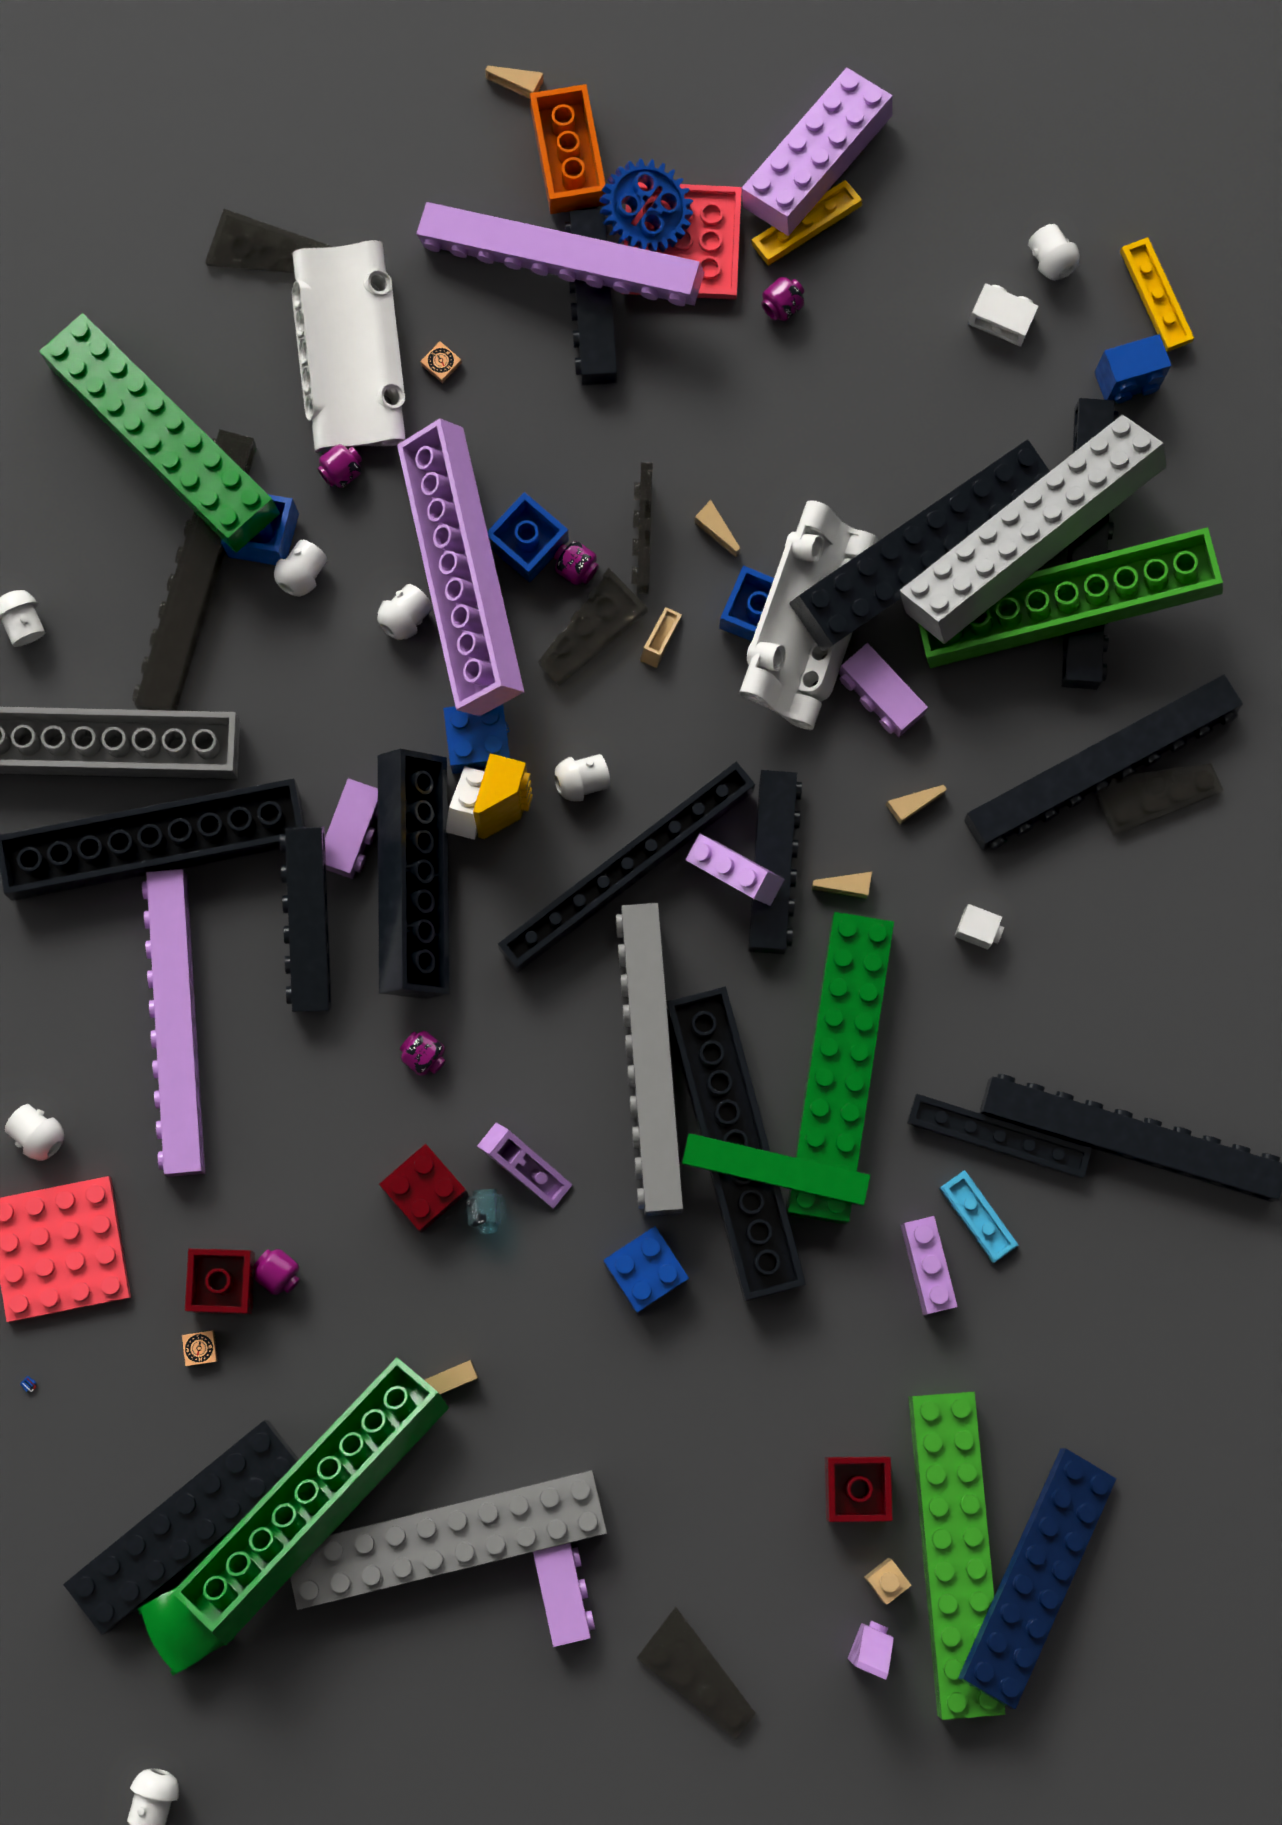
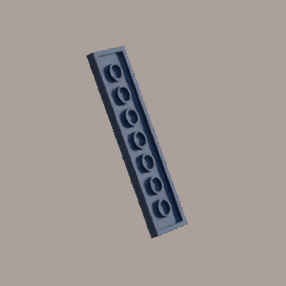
(1037, 1579)

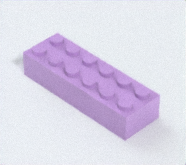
(817, 151)

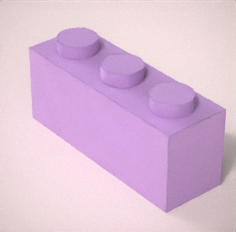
(882, 690)
(351, 829)
(735, 869)
(928, 1265)
(563, 1594)

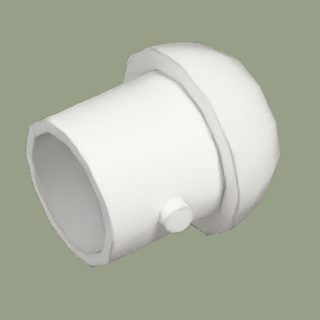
(1054, 252)
(300, 568)
(404, 612)
(20, 617)
(581, 777)
(34, 1132)
(152, 1797)

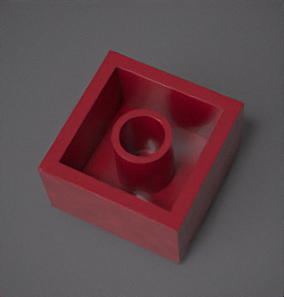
(423, 1188)
(219, 1281)
(858, 1489)

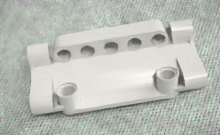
(348, 346)
(783, 654)

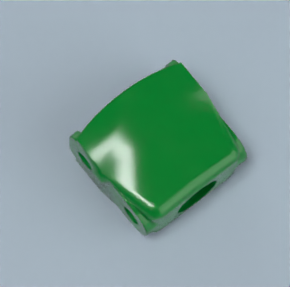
(177, 1632)

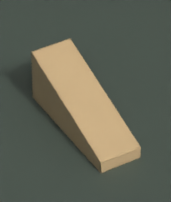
(517, 80)
(713, 524)
(660, 637)
(908, 805)
(851, 885)
(453, 1377)

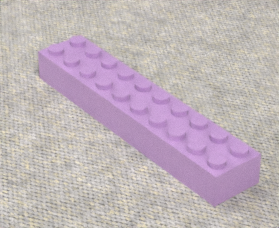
(460, 568)

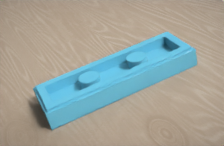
(979, 1216)

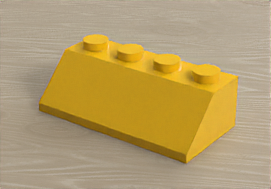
(502, 795)

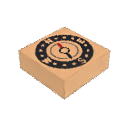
(441, 362)
(199, 1348)

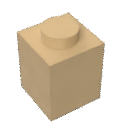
(887, 1581)

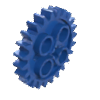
(624, 189)

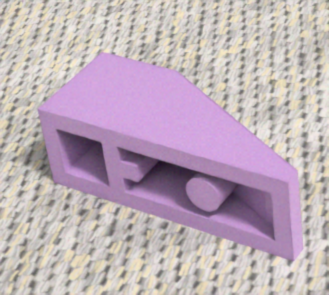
(524, 1164)
(872, 1649)

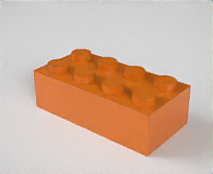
(568, 148)

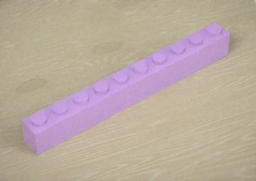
(560, 254)
(174, 1023)

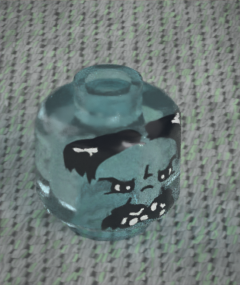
(486, 1210)

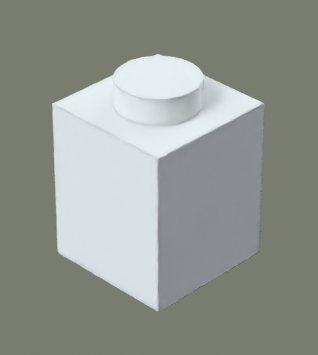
(979, 927)

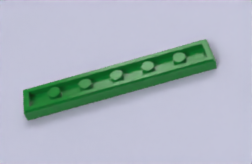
(776, 1169)

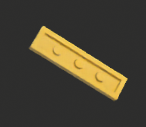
(829, 209)
(1156, 294)

